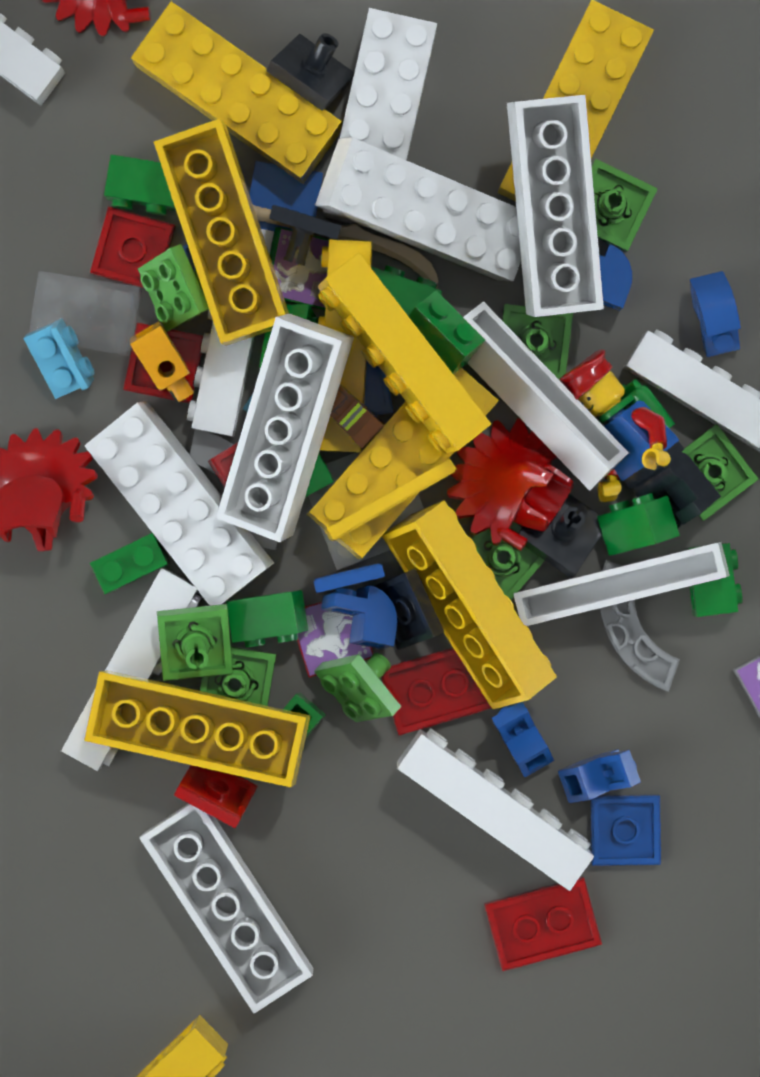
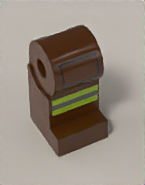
(355, 417)

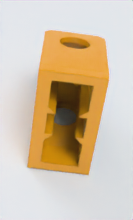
(154, 347)

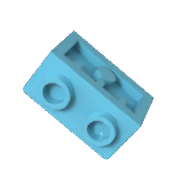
(59, 358)

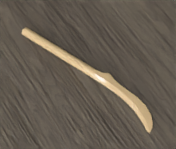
(386, 246)

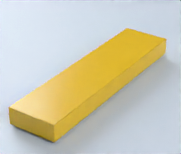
(390, 500)

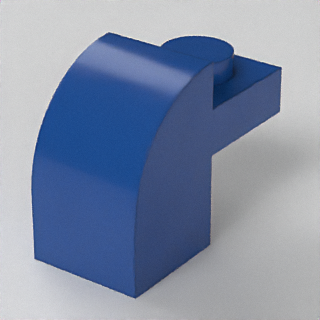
(615, 277)
(716, 312)
(372, 612)
(522, 738)
(599, 775)

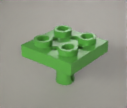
(634, 197)
(173, 288)
(552, 328)
(735, 475)
(503, 558)
(196, 654)
(257, 667)
(359, 686)

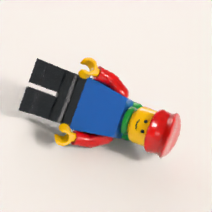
(642, 428)

